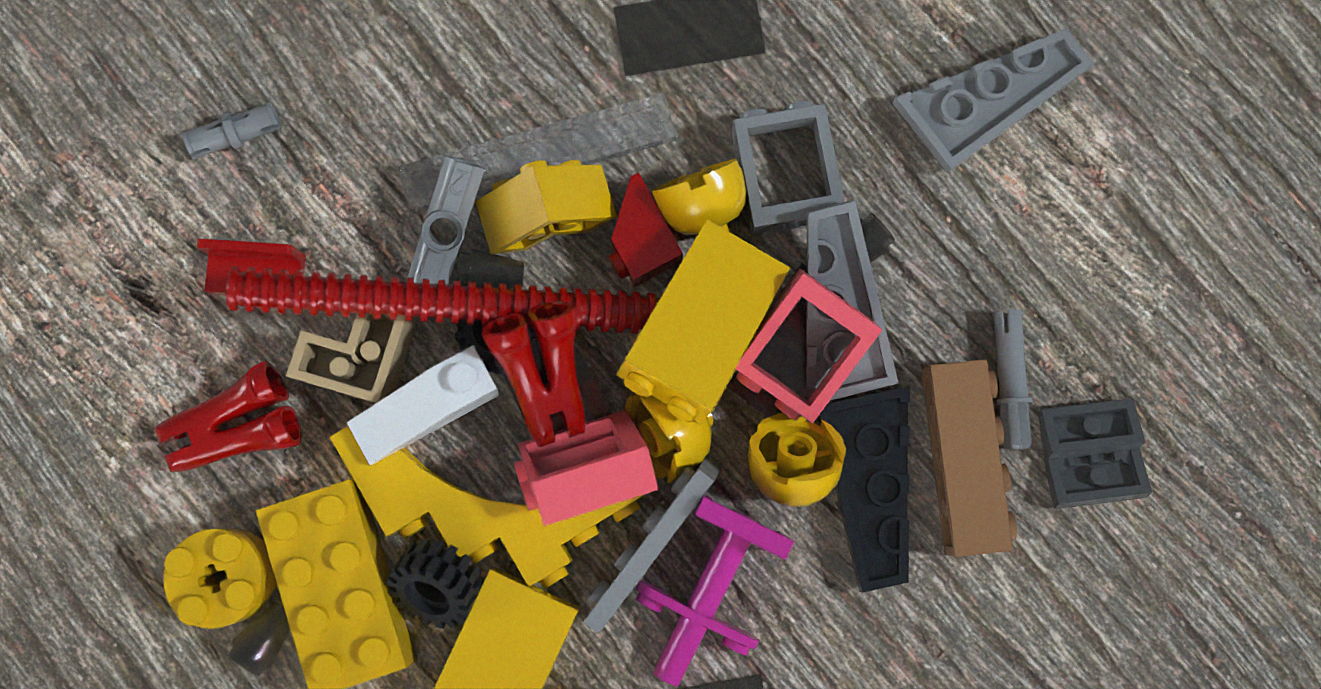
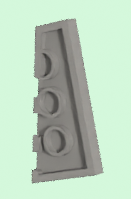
(978, 105)
(842, 264)
(661, 527)

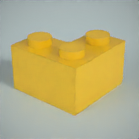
(544, 204)

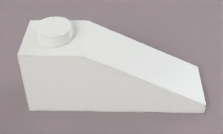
(423, 405)

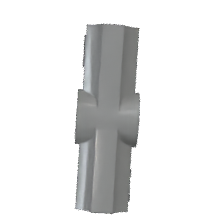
(453, 200)

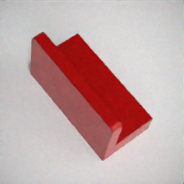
(244, 254)

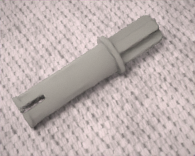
(1012, 380)

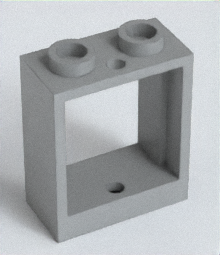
(791, 214)

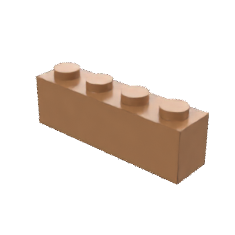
(968, 458)

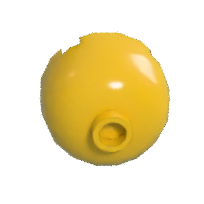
(710, 194)
(670, 441)
(795, 459)

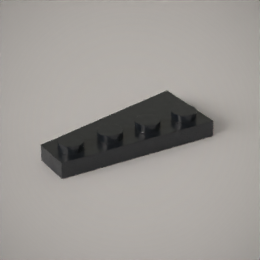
(874, 484)

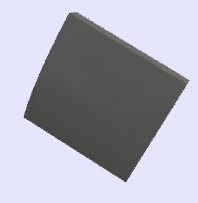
(1094, 453)

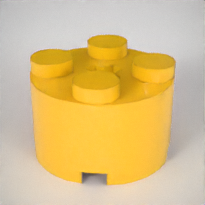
(193, 581)

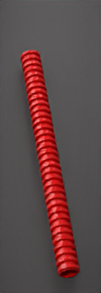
(426, 299)

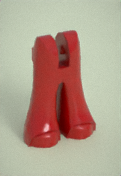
(555, 333)
(253, 391)

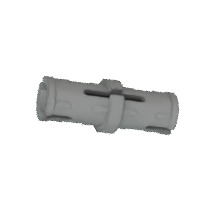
(231, 130)

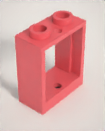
(837, 308)
(585, 470)

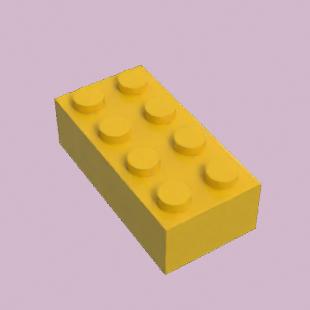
(335, 587)

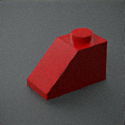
(642, 237)

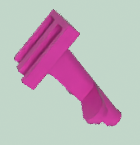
(699, 611)

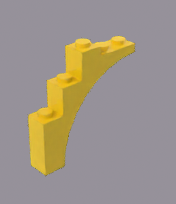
(406, 492)

